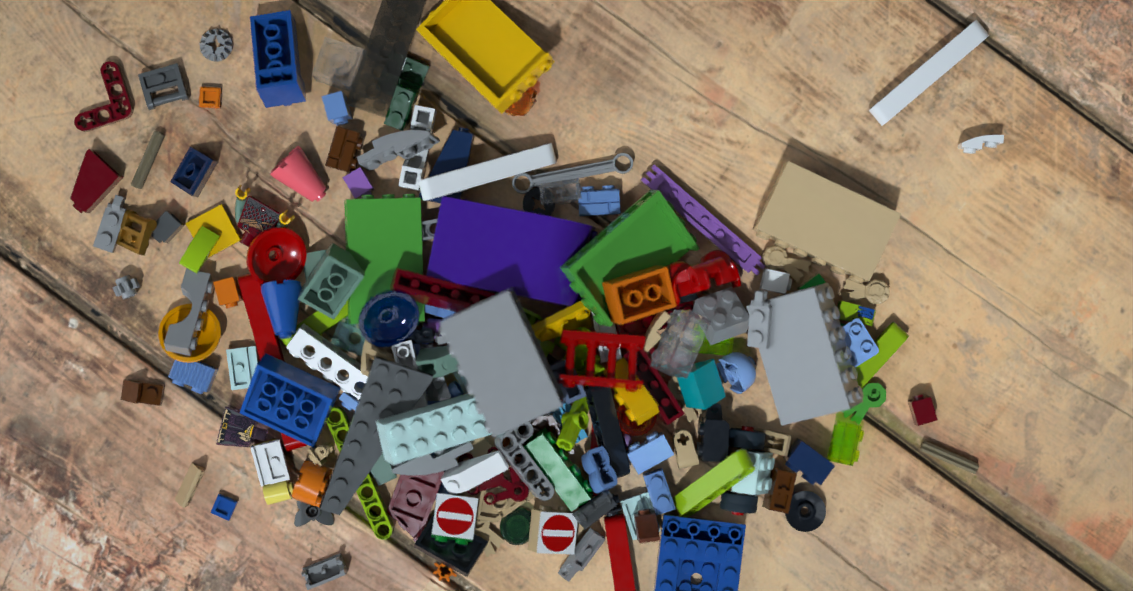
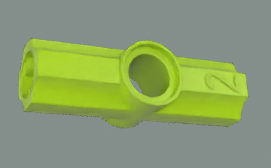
(573, 423)

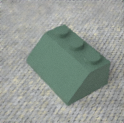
(332, 282)

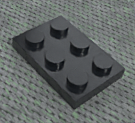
(456, 556)

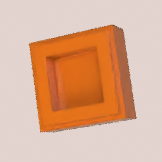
(210, 97)

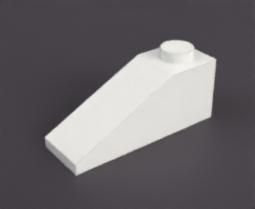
(473, 472)

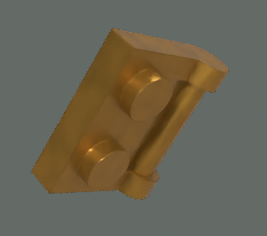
(133, 239)

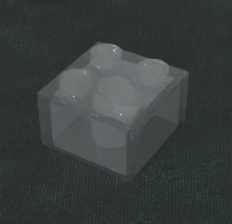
(337, 64)

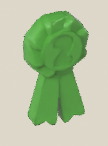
(873, 396)

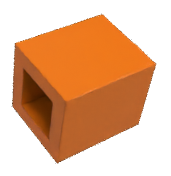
(228, 292)

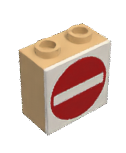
(552, 531)

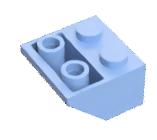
(649, 452)

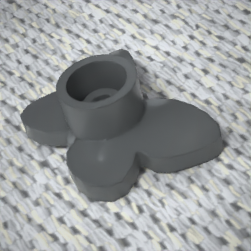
(309, 512)

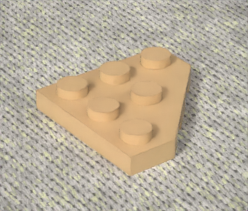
(502, 508)

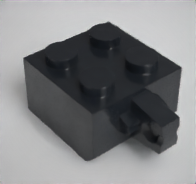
(714, 435)

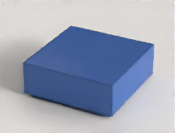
(224, 507)

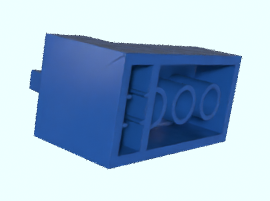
(277, 59)

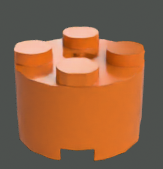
(311, 483)

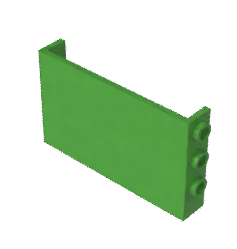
(382, 238)
(636, 240)

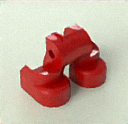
(695, 278)

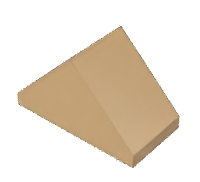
(776, 442)

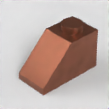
(646, 526)

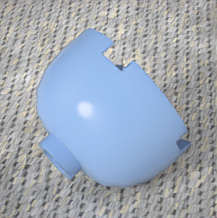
(738, 370)

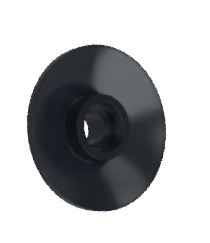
(814, 516)

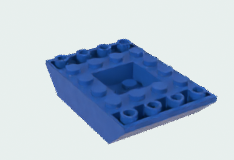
(701, 548)

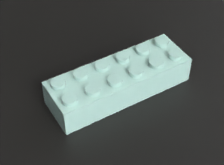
(430, 429)

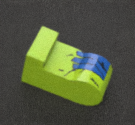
(851, 311)

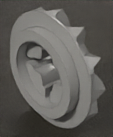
(221, 52)

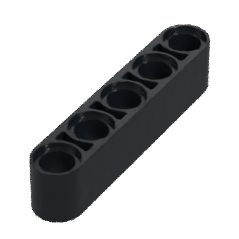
(607, 427)

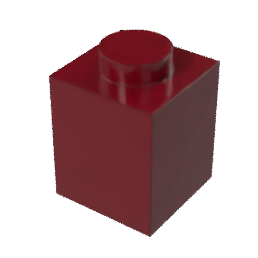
(922, 409)

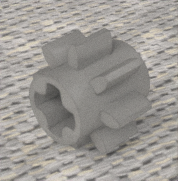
(126, 287)

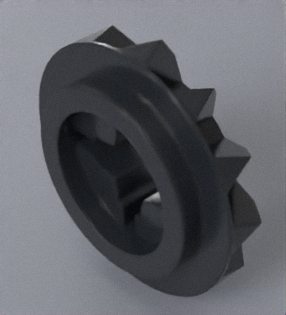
(528, 203)

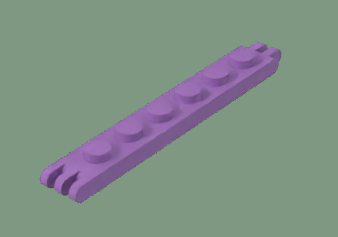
(704, 221)

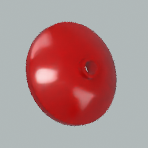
(286, 261)

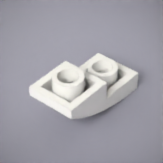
(975, 144)

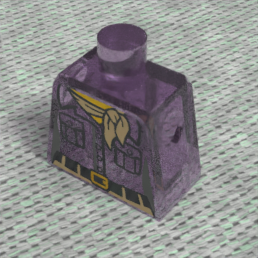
(239, 429)

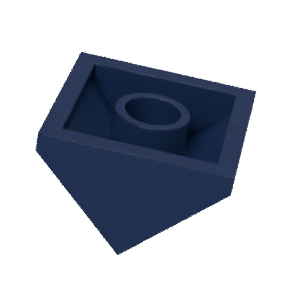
(193, 172)

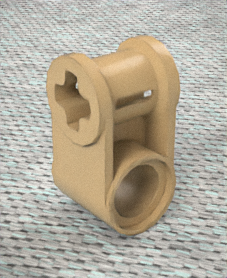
(684, 452)

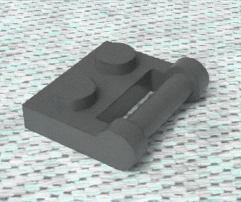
(163, 79)

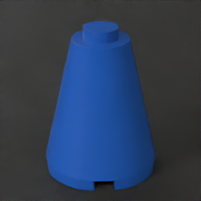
(282, 306)

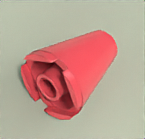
(299, 175)

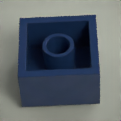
(807, 460)

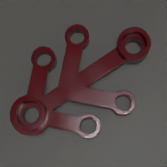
(499, 480)

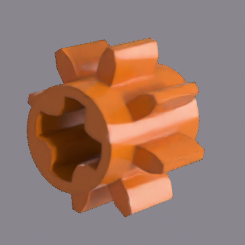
(443, 575)

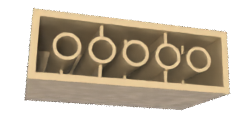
(826, 223)

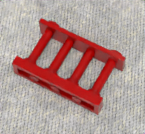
(612, 343)

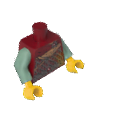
(256, 216)

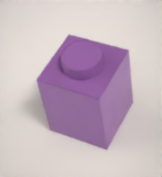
(358, 183)

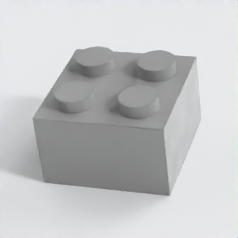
(726, 315)

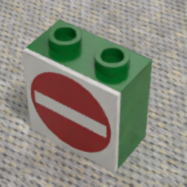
(454, 518)

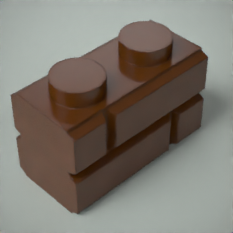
(344, 149)

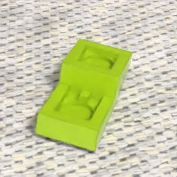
(199, 249)

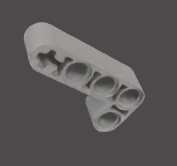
(526, 463)

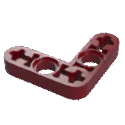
(112, 108)

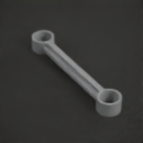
(573, 172)

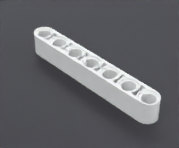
(929, 72)
(487, 171)

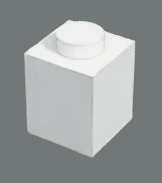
(775, 281)

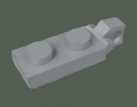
(110, 225)
(760, 321)
(583, 554)

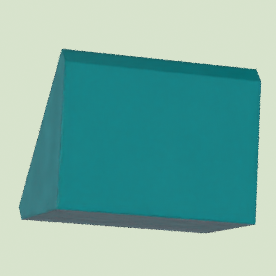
(702, 386)

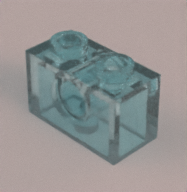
(342, 337)

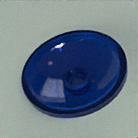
(393, 325)

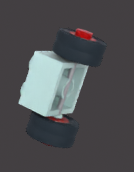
(744, 494)

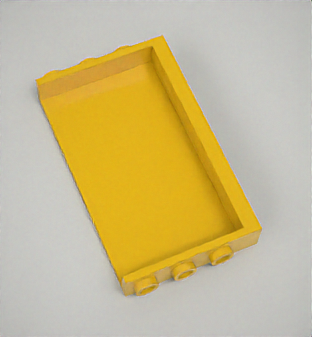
(486, 49)

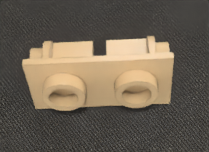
(319, 453)

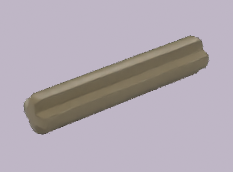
(147, 160)
(949, 457)

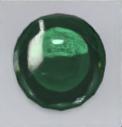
(516, 526)

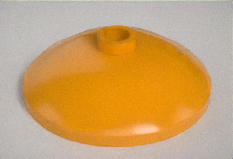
(207, 338)

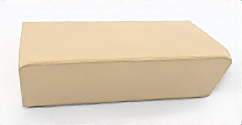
(189, 485)

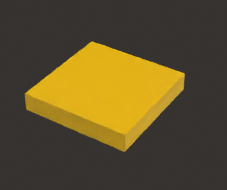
(219, 223)

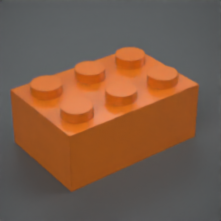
(639, 294)

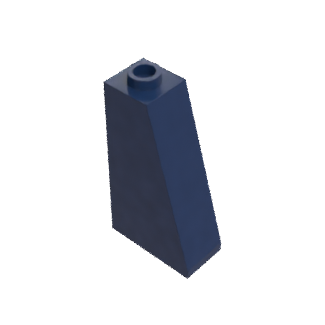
(453, 156)

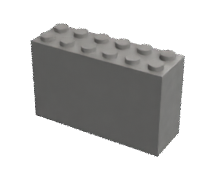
(809, 357)
(502, 362)

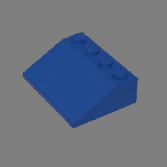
(289, 400)

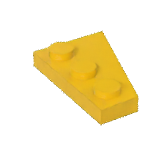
(567, 319)

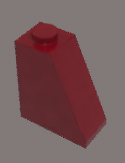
(93, 182)

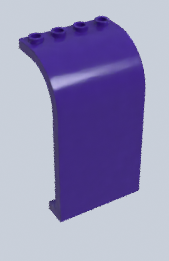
(505, 249)

